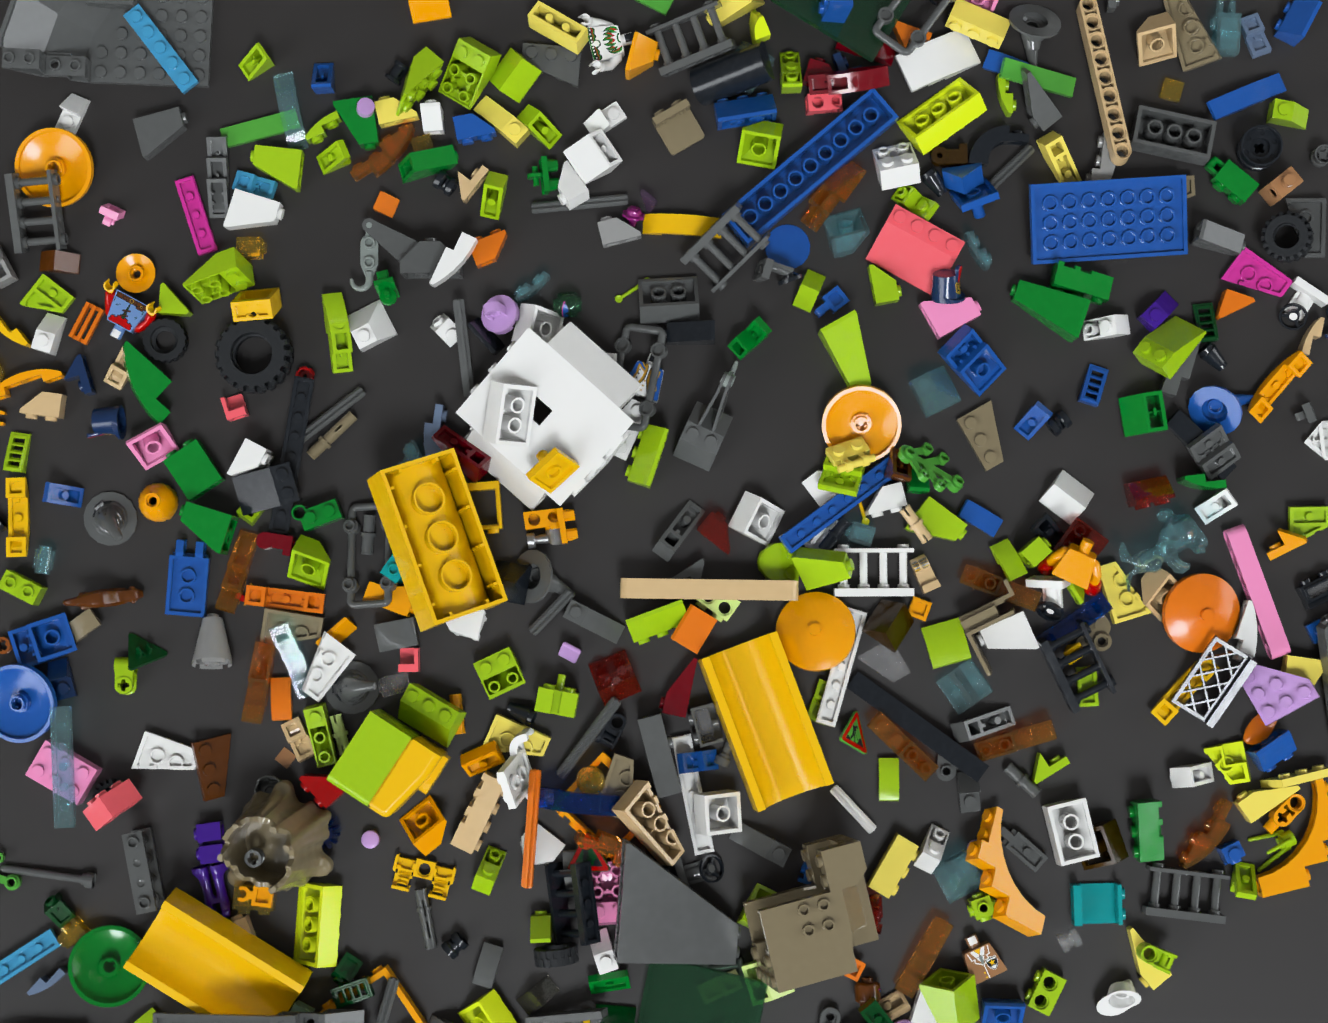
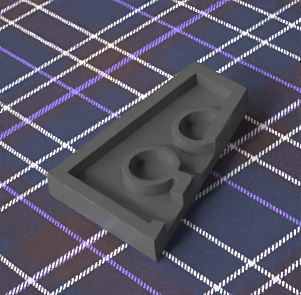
(554, 61)
(1315, 212)

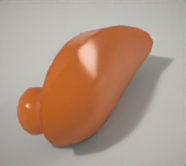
(1257, 731)

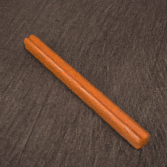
(531, 828)

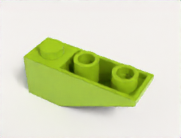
(320, 734)

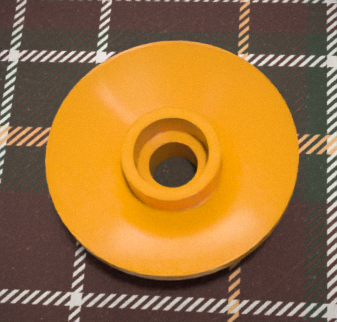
(128, 266)

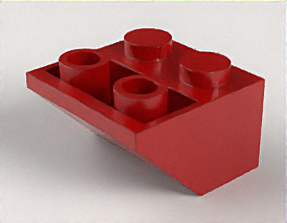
(325, 792)

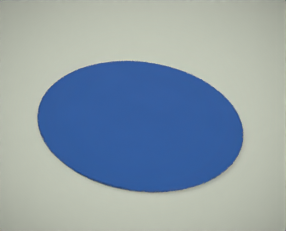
(788, 246)

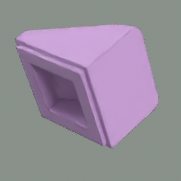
(569, 652)

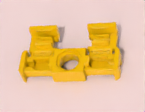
(407, 866)

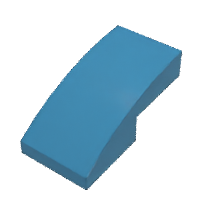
(254, 184)

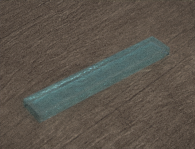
(62, 767)

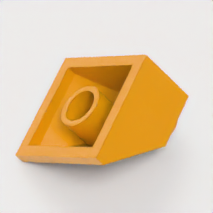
(641, 55)
(425, 825)

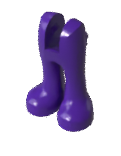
(217, 870)

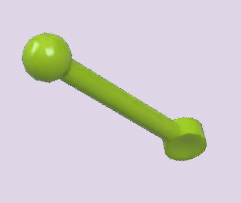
(619, 298)

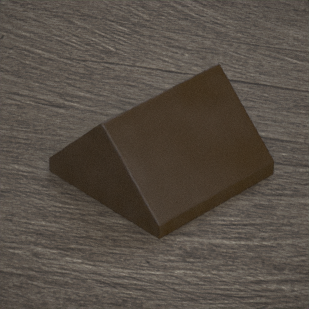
(889, 624)

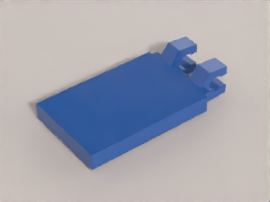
(188, 580)

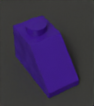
(1157, 311)

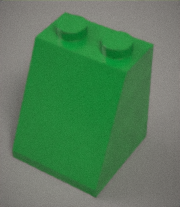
(210, 525)

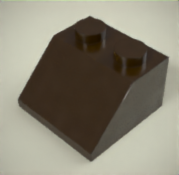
(1109, 843)

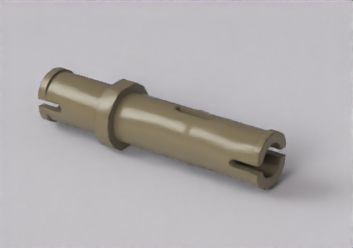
(327, 439)

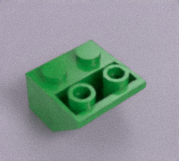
(1143, 413)

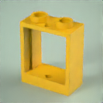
(261, 301)
(488, 486)

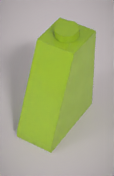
(280, 163)
(940, 521)
(822, 566)

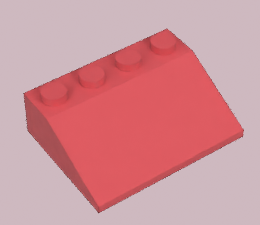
(913, 248)

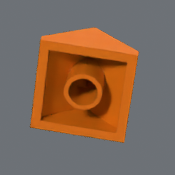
(693, 629)

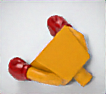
(1075, 565)

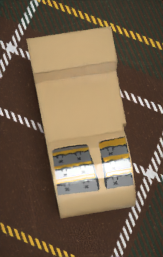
(924, 574)

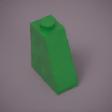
(363, 129)
(427, 163)

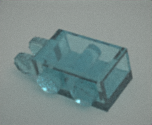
(1226, 29)

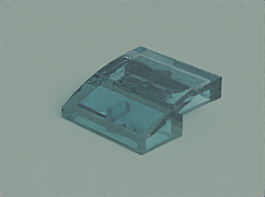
(964, 686)

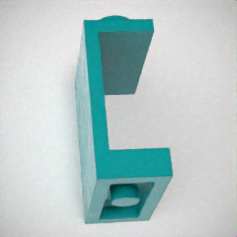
(1097, 903)

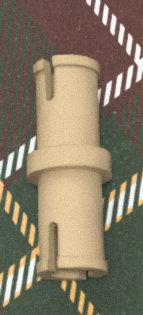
(915, 524)

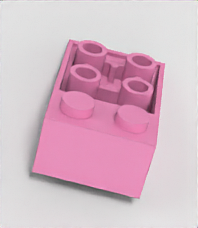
(606, 894)

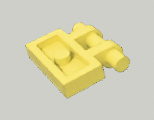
(850, 455)

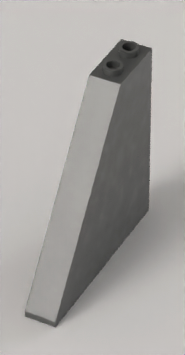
(667, 919)

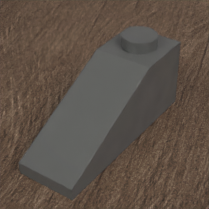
(1038, 104)
(678, 530)
(593, 621)
(982, 724)
(762, 844)

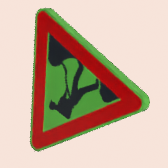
(853, 735)

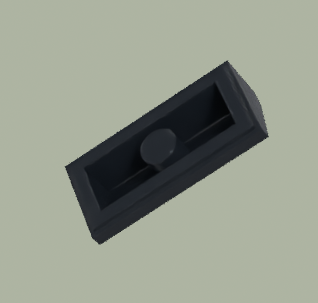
(488, 338)

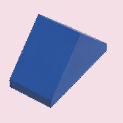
(323, 78)
(963, 178)

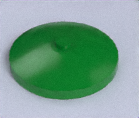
(98, 964)

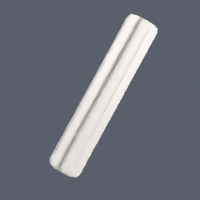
(853, 809)

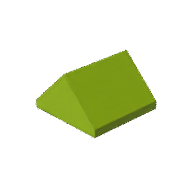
(515, 75)

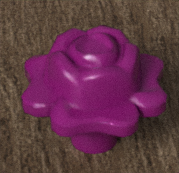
(633, 214)

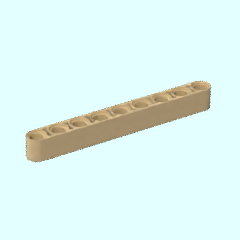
(1100, 88)
(709, 589)

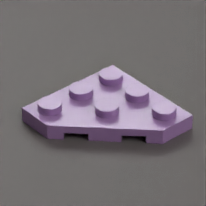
(1277, 692)

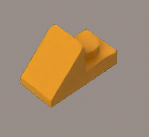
(1290, 541)

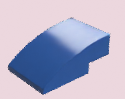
(972, 359)
(43, 640)

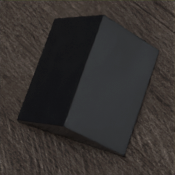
(515, 580)

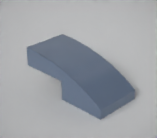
(1254, 35)
(45, 982)

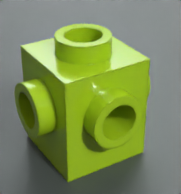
(974, 906)

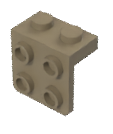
(677, 127)

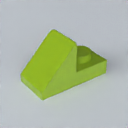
(334, 157)
(1043, 770)
(1244, 881)

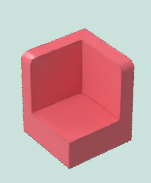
(234, 407)
(409, 660)

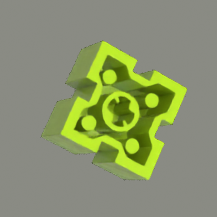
(557, 699)

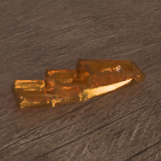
(237, 572)
(924, 956)

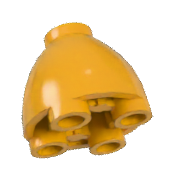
(166, 502)

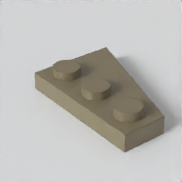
(982, 434)
(303, 625)
(619, 776)

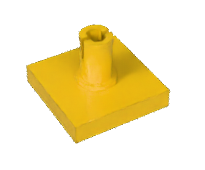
(552, 469)

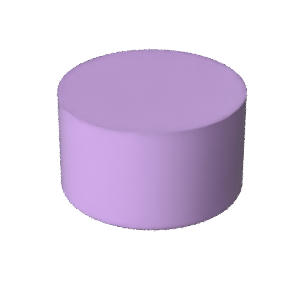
(365, 107)
(370, 839)

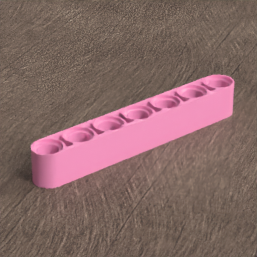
(1256, 590)

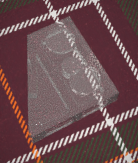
(885, 662)

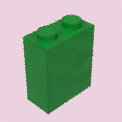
(193, 469)

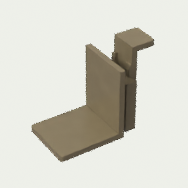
(984, 617)

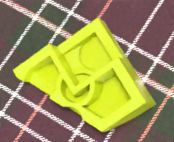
(758, 27)
(1231, 761)

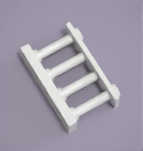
(883, 588)

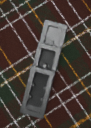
(218, 176)

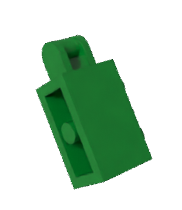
(1231, 180)

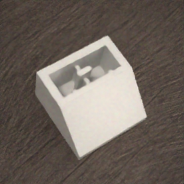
(593, 156)
(896, 166)

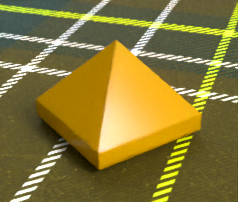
(1072, 648)

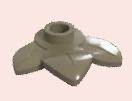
(1099, 629)

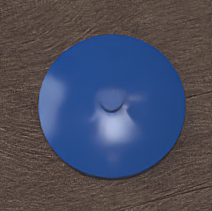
(24, 703)

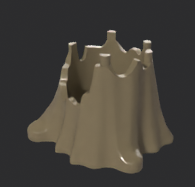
(287, 834)

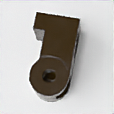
(951, 157)

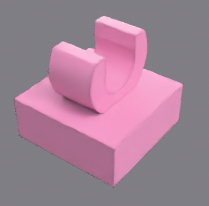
(111, 214)

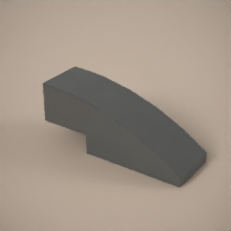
(1170, 386)

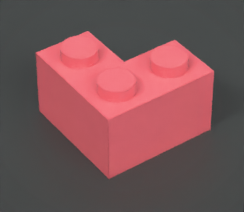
(110, 804)

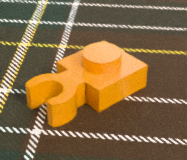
(260, 896)

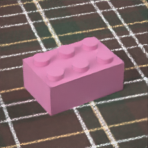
(84, 772)

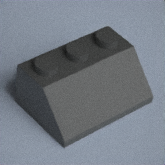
(668, 300)

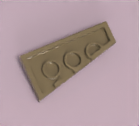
(1192, 39)

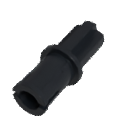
(835, 534)

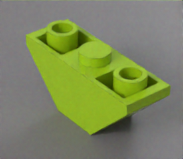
(790, 72)

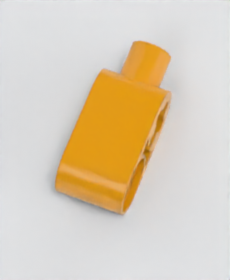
(1273, 822)

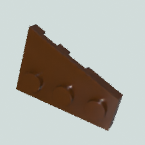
(211, 763)

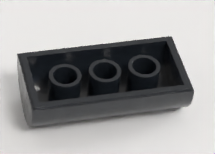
(731, 74)

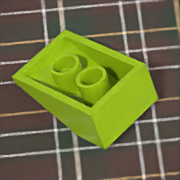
(1168, 346)

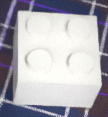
(717, 812)

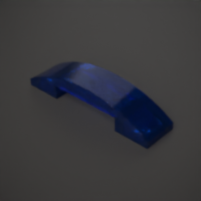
(1090, 613)
(577, 802)

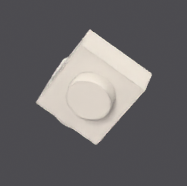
(445, 329)

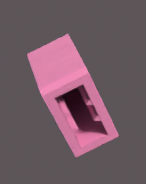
(949, 317)

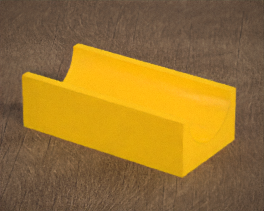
(436, 539)
(765, 721)
(214, 962)

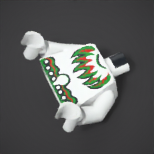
(605, 43)

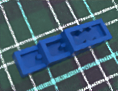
(1246, 96)

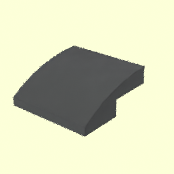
(1213, 451)

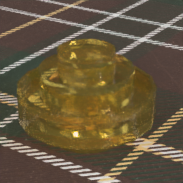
(590, 780)

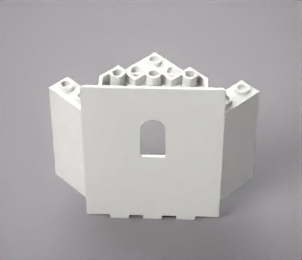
(586, 417)

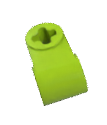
(124, 676)
(1159, 958)

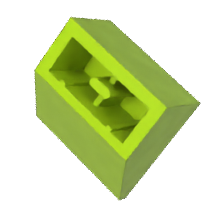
(499, 672)

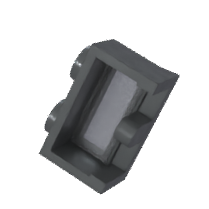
(706, 725)

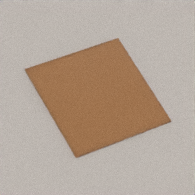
(285, 757)

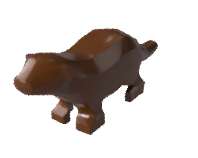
(105, 598)

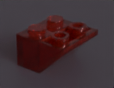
(1143, 492)
(1078, 531)
(614, 677)

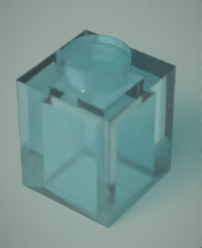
(860, 534)

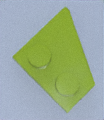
(48, 296)
(1307, 519)

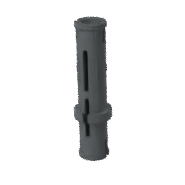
(421, 894)

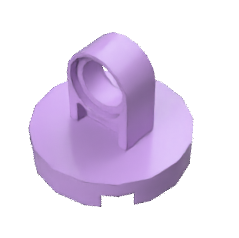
(500, 314)

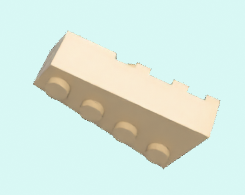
(478, 814)
(645, 819)

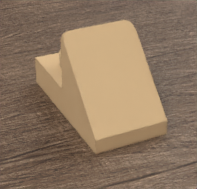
(469, 187)

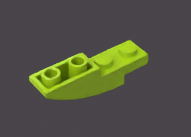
(338, 332)

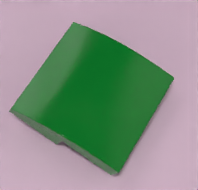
(1199, 482)

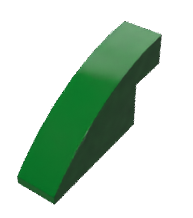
(146, 382)

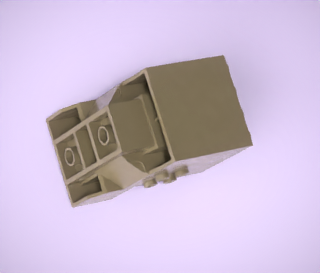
(812, 928)

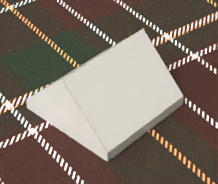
(1066, 497)

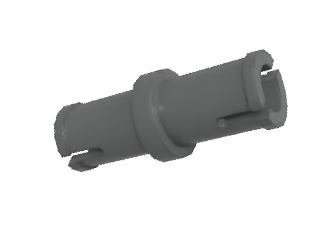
(368, 534)
(1022, 780)

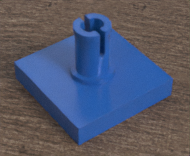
(975, 198)

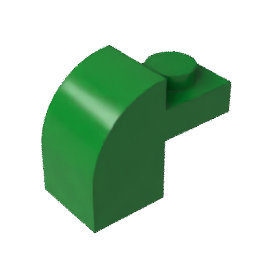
(750, 338)

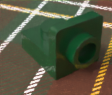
(58, 910)
(346, 969)

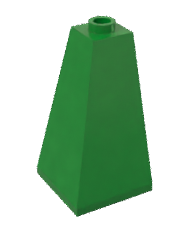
(1053, 308)

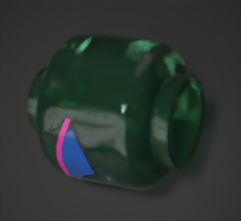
(567, 304)

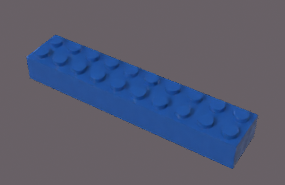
(814, 164)

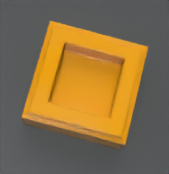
(919, 608)

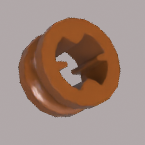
(8, 644)

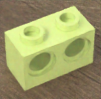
(714, 607)

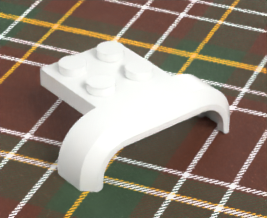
(515, 772)

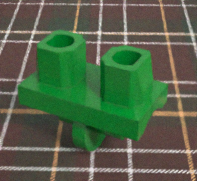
(545, 166)
(386, 288)

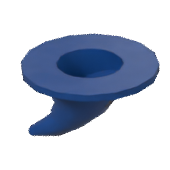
(1217, 405)

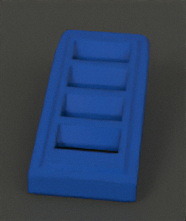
(1088, 400)

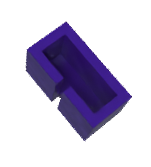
(210, 841)

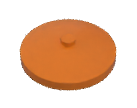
(1198, 610)

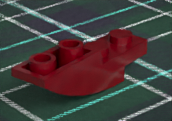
(849, 80)

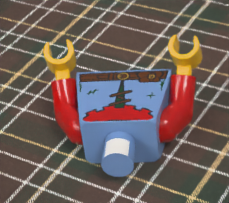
(126, 311)

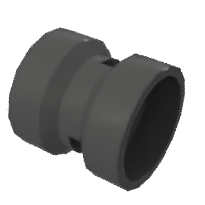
(1316, 161)

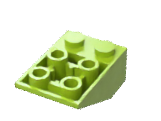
(468, 71)
(420, 78)
(221, 276)

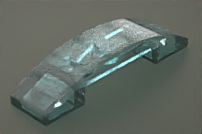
(290, 111)
(292, 656)

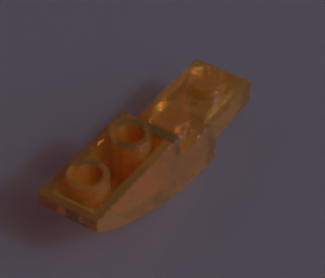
(392, 150)
(834, 189)
(994, 586)
(259, 683)
(1015, 740)
(902, 746)
(603, 843)
(1204, 843)

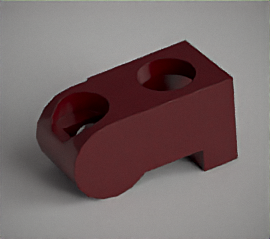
(271, 540)

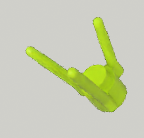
(1284, 842)

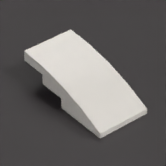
(938, 60)

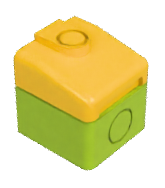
(387, 764)

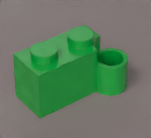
(319, 515)

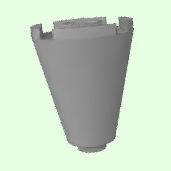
(212, 644)

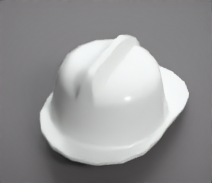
(1119, 998)

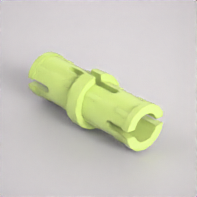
(340, 733)

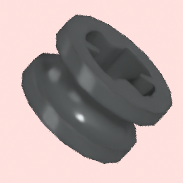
(248, 860)

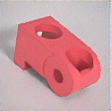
(823, 104)

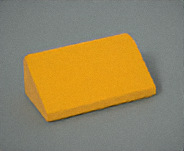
(341, 630)
(482, 758)

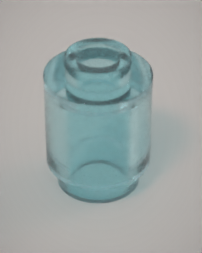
(43, 560)

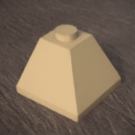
(1156, 39)
(1154, 590)

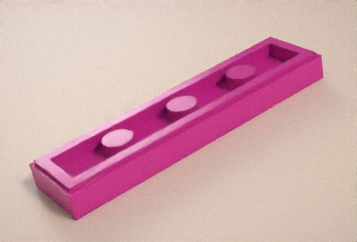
(196, 215)

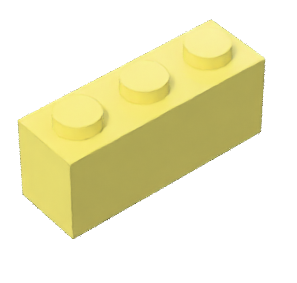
(978, 23)
(558, 27)
(893, 866)

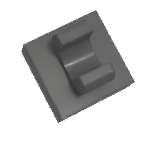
(1307, 413)

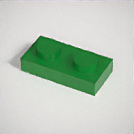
(609, 981)

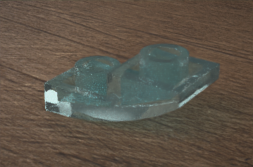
(980, 256)
(526, 291)

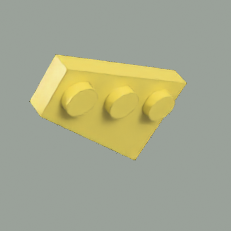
(1125, 604)
(504, 731)
(1300, 776)

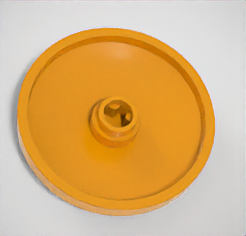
(56, 150)
(864, 413)
(816, 631)

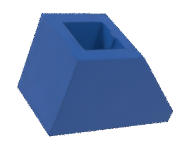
(472, 128)

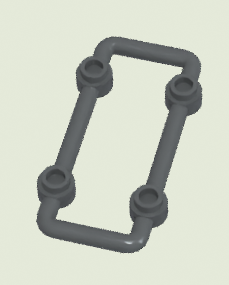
(917, 37)
(658, 351)
(352, 585)

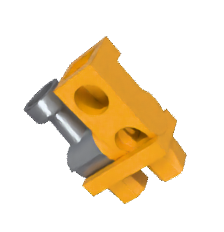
(554, 523)

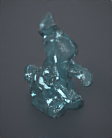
(1175, 536)

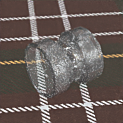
(1067, 940)

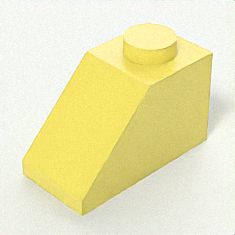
(386, 113)

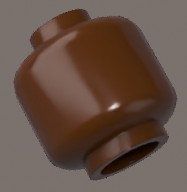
(866, 989)

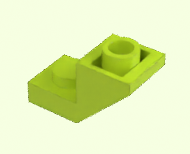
(914, 202)

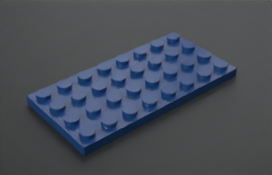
(1108, 219)

